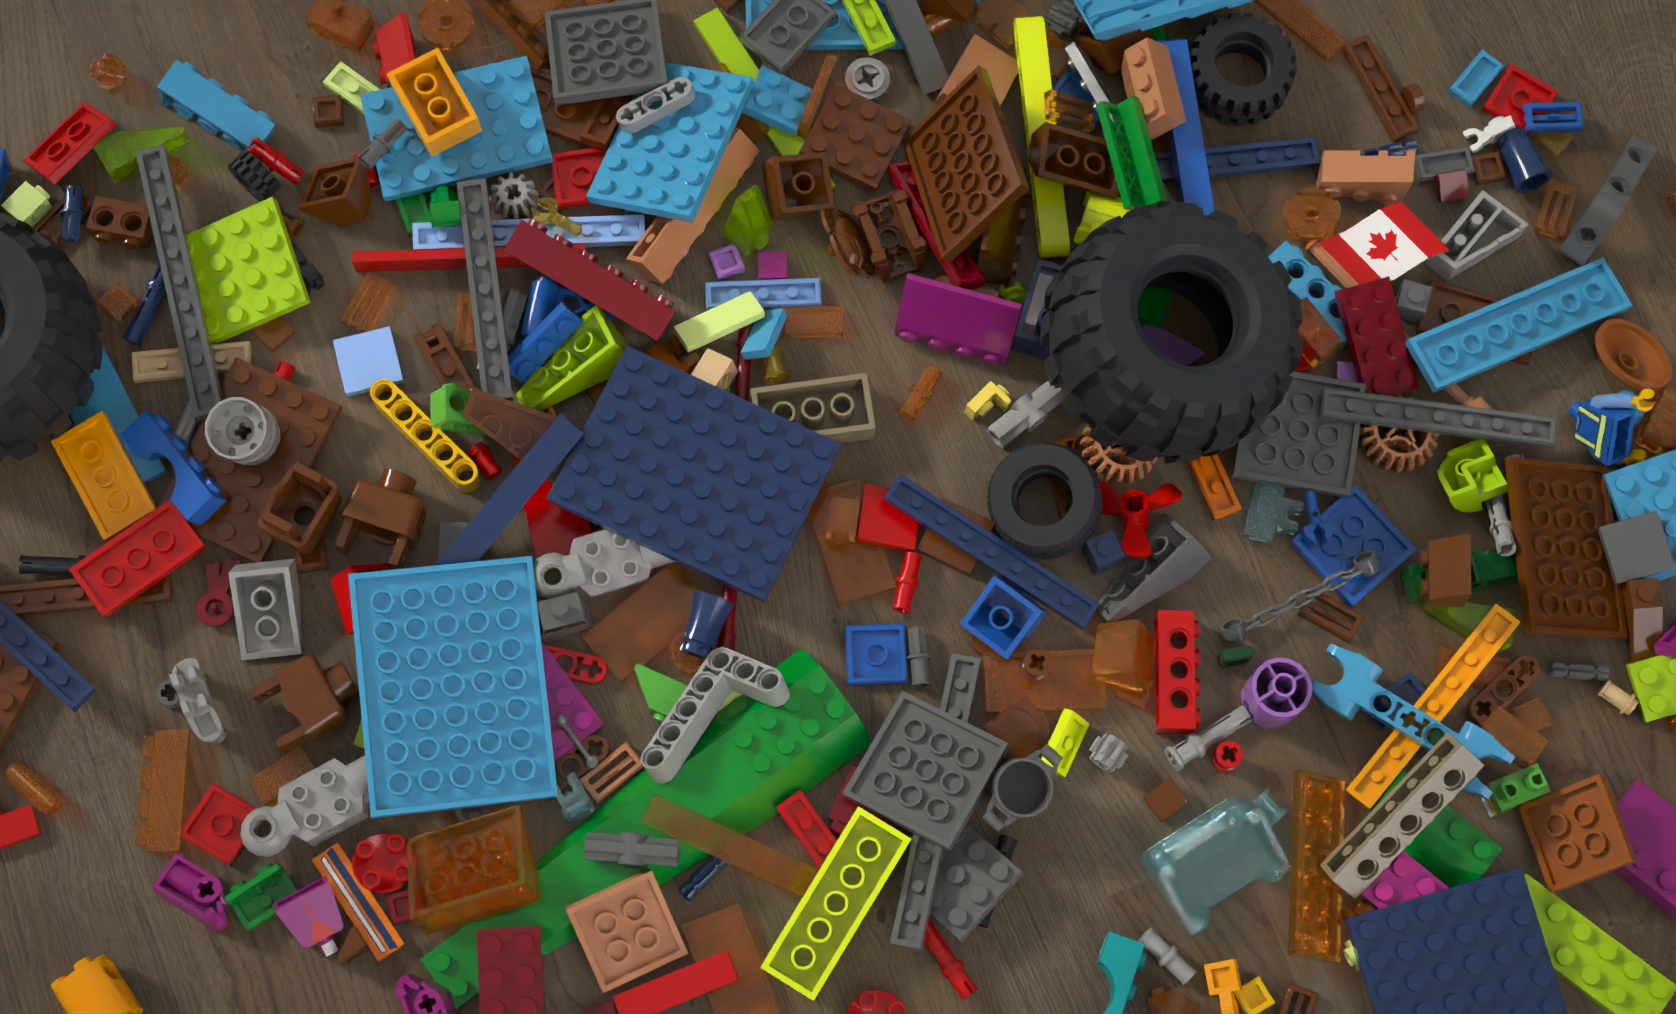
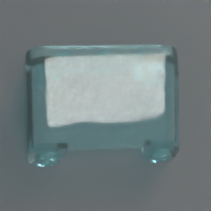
(1214, 860)

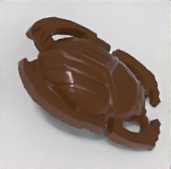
(847, 243)

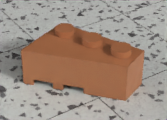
(1366, 177)

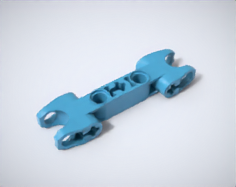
(1359, 691)

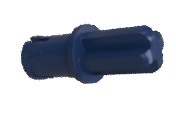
(72, 214)

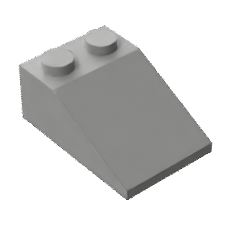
(267, 608)

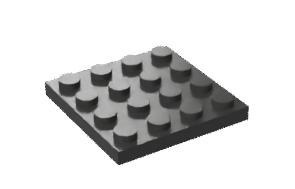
(605, 50)
(1299, 447)
(926, 770)

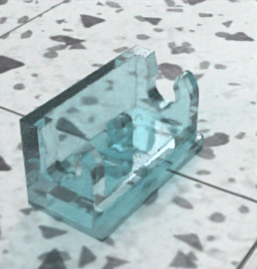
(574, 804)

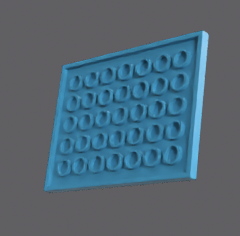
(452, 686)

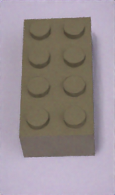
(829, 406)

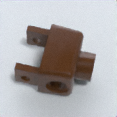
(298, 491)
(385, 514)
(311, 696)

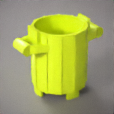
(1096, 212)

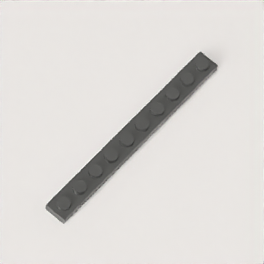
(180, 280)
(924, 856)

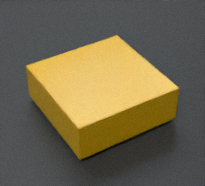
(1254, 997)

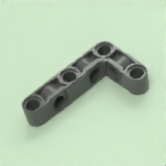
(1609, 200)

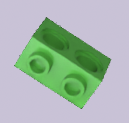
(448, 417)

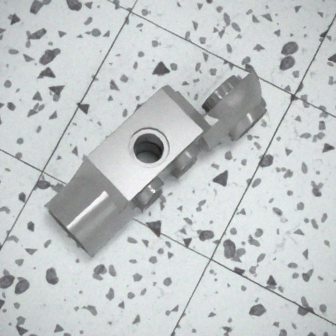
(597, 565)
(311, 808)

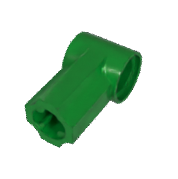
(444, 208)

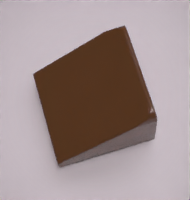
(1165, 799)
(352, 948)

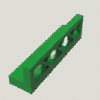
(1135, 153)

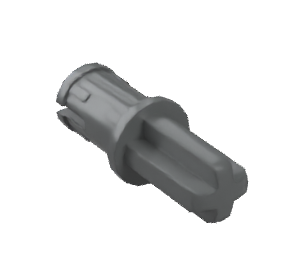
(381, 144)
(918, 657)

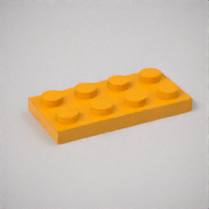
(104, 475)

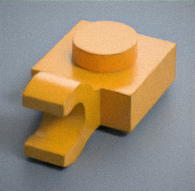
(1224, 980)

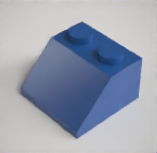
(1003, 617)

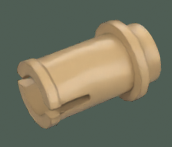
(1618, 698)

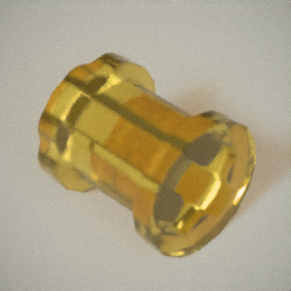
(775, 366)

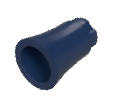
(1523, 161)
(704, 623)

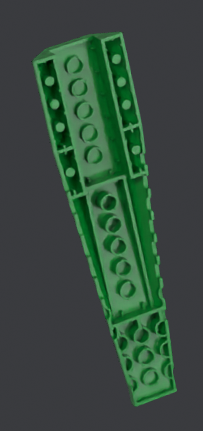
(734, 775)

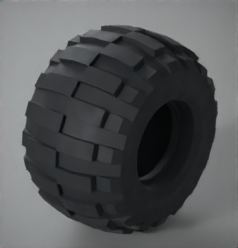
(46, 339)
(1124, 382)

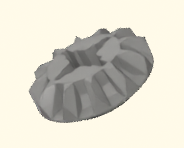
(871, 68)

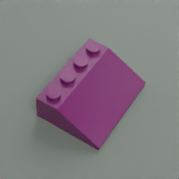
(957, 320)
(1652, 834)

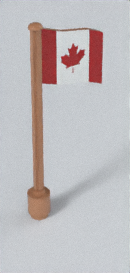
(1384, 246)

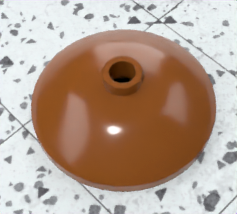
(1633, 355)

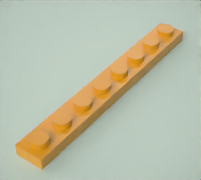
(1436, 703)

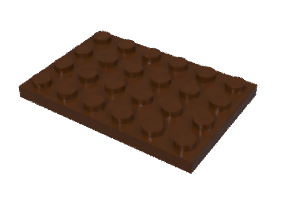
(965, 164)
(304, 428)
(1559, 551)

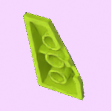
(577, 364)

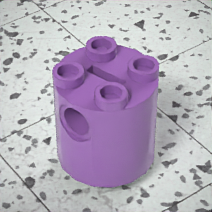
(1276, 693)

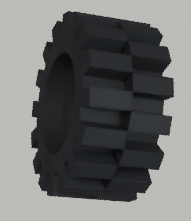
(254, 176)

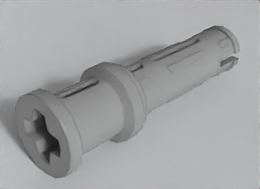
(1197, 744)

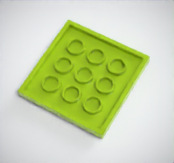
(246, 270)

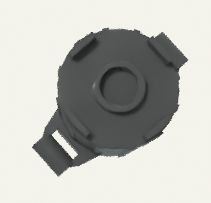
(1021, 787)

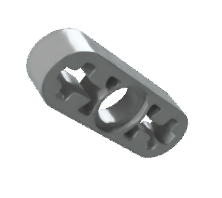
(659, 94)

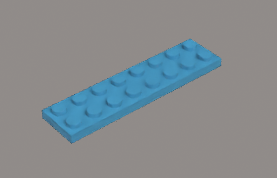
(1518, 324)

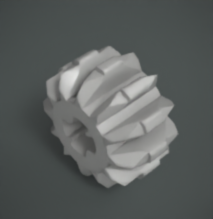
(512, 187)

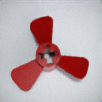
(1135, 523)

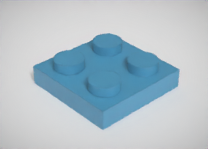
(777, 101)

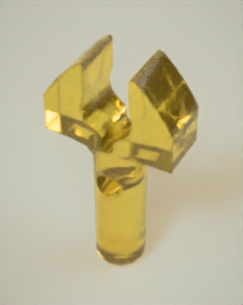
(553, 216)

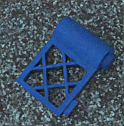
(543, 299)

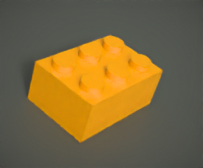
(434, 102)

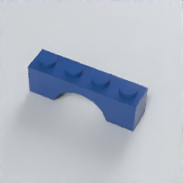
(194, 492)

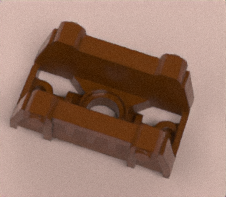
(901, 226)

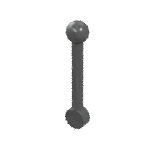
(591, 761)

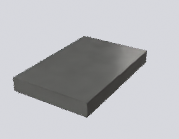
(787, 30)

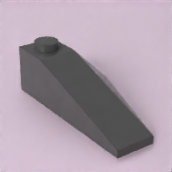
(1173, 561)

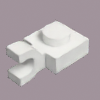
(1491, 133)

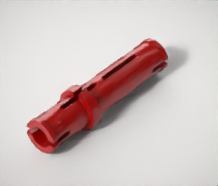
(948, 962)

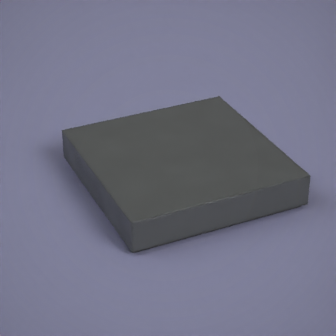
(1636, 547)

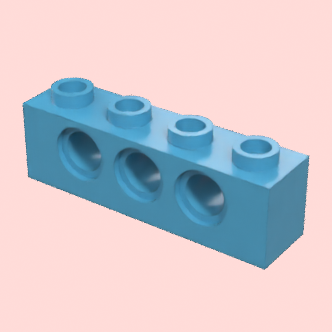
(1310, 279)

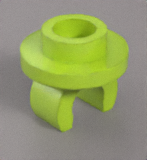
(1014, 294)

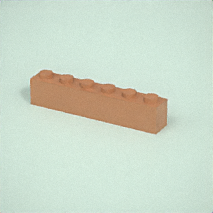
(670, 239)

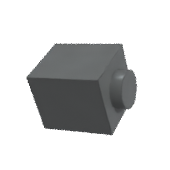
(1412, 300)

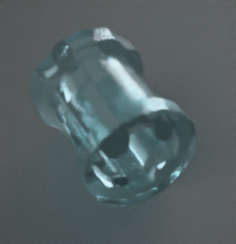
(1270, 807)

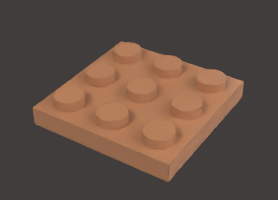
(626, 930)

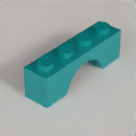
(1119, 961)

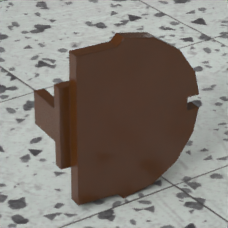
(1021, 727)

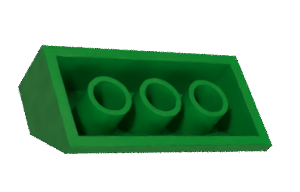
(1450, 846)

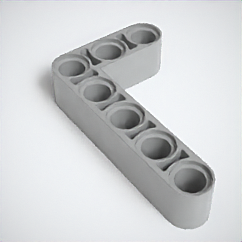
(705, 706)

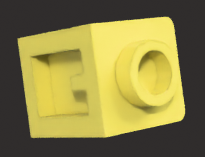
(982, 402)

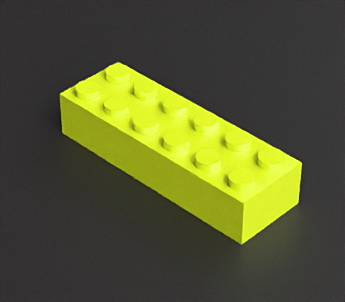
(836, 903)

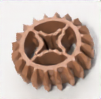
(1410, 455)
(1127, 469)

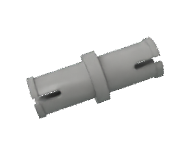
(1167, 956)

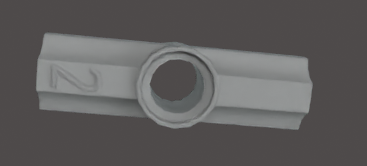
(1025, 414)

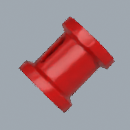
(1224, 748)

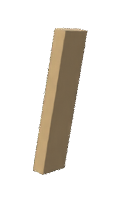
(167, 363)

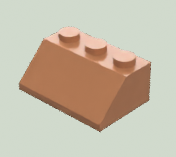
(1151, 78)

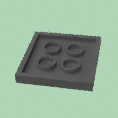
(969, 883)

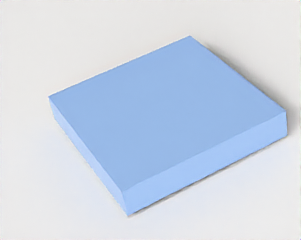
(367, 359)

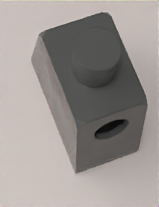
(564, 616)

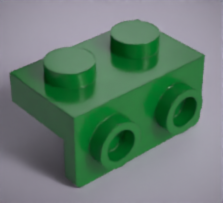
(254, 899)

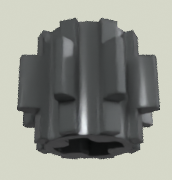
(1062, 17)

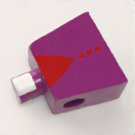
(312, 916)

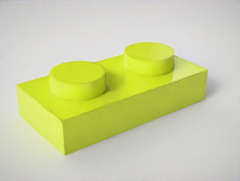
(1067, 739)

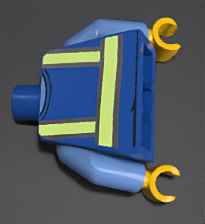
(1607, 426)

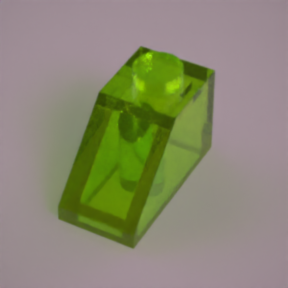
(749, 222)

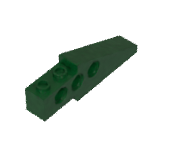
(1487, 572)

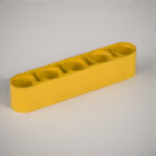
(429, 448)

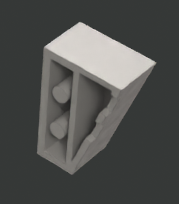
(1476, 235)

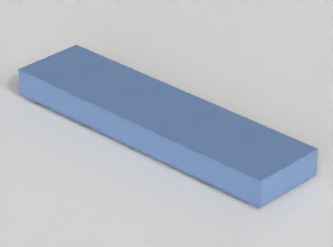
(769, 293)

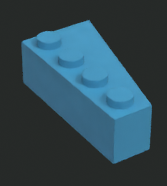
(213, 107)

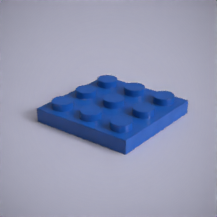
(1357, 529)

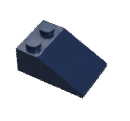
(1029, 325)

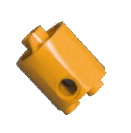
(95, 989)

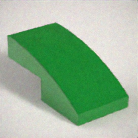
(1153, 305)

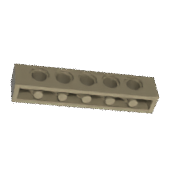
(1401, 815)

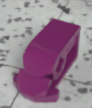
(182, 887)
(416, 992)

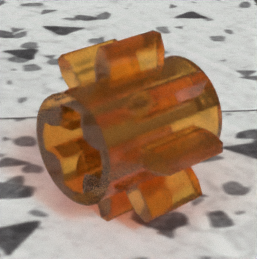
(107, 71)

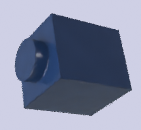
(1103, 552)

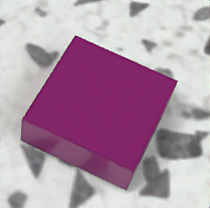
(772, 265)

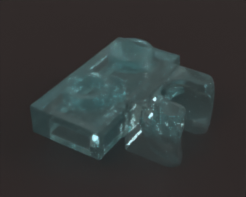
(1270, 513)

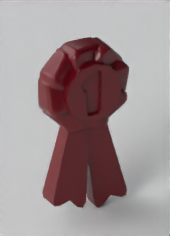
(215, 606)

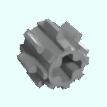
(1108, 752)

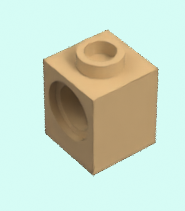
(715, 369)

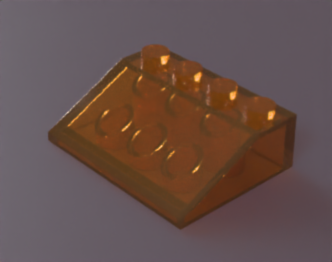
(471, 870)

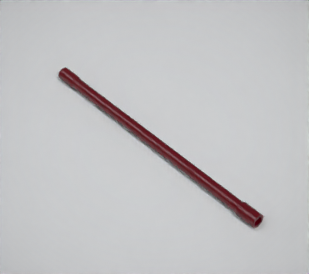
(742, 385)

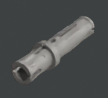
(1500, 526)

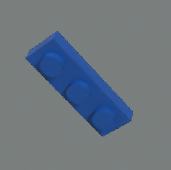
(543, 342)

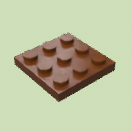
(1577, 833)

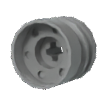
(231, 419)

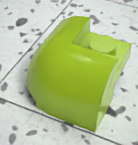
(1471, 476)

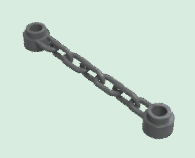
(1235, 629)

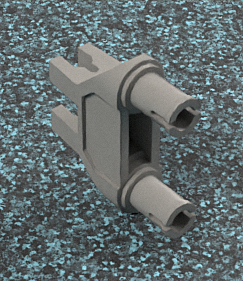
(197, 701)

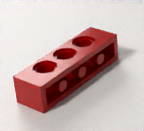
(1167, 716)

